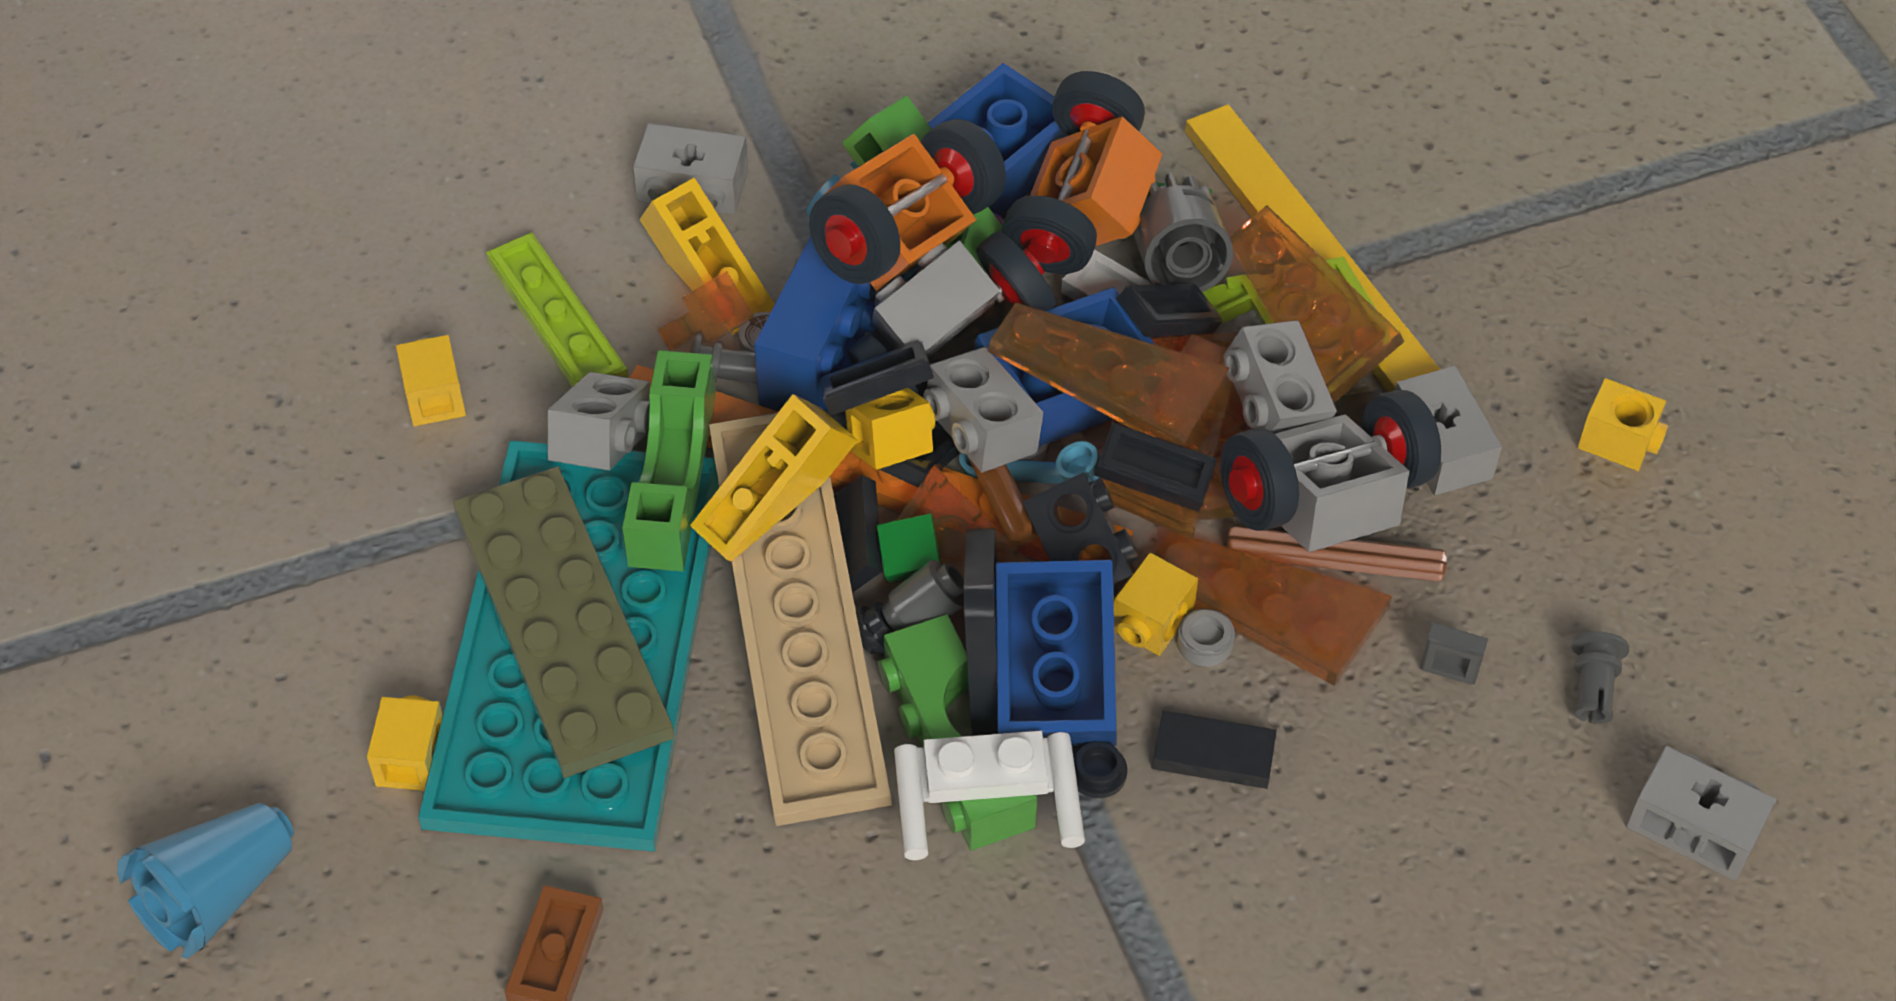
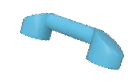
(1071, 461)

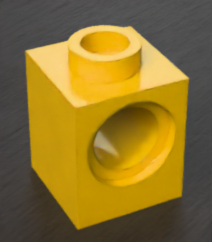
(430, 380)
(1623, 425)
(892, 428)
(1154, 604)
(404, 742)

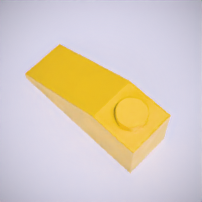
(700, 245)
(774, 476)

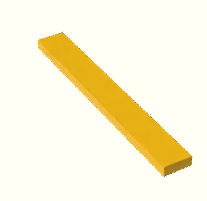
(1260, 182)

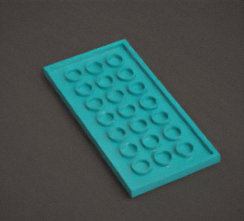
(491, 752)

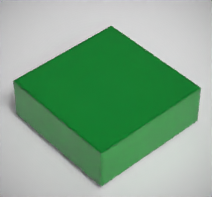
(908, 546)

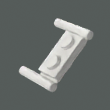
(985, 770)

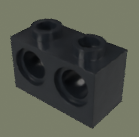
(1068, 542)

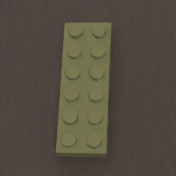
(563, 622)

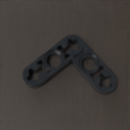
(981, 628)

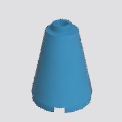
(204, 874)

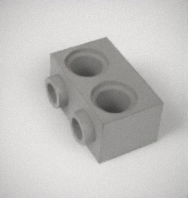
(1277, 377)
(984, 409)
(598, 421)

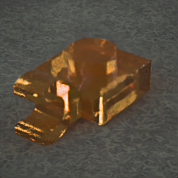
(713, 310)

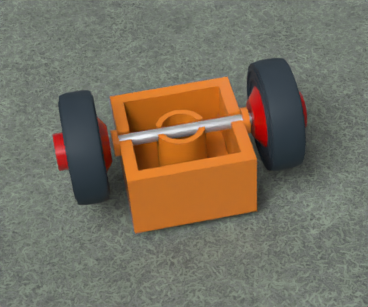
(1090, 179)
(906, 202)

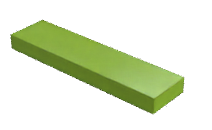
(553, 310)

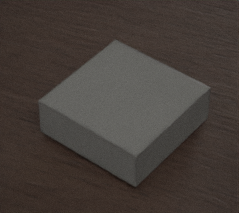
(1453, 653)

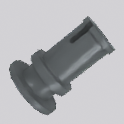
(728, 362)
(1598, 667)

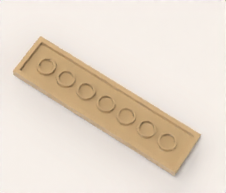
(805, 654)

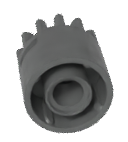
(1183, 235)

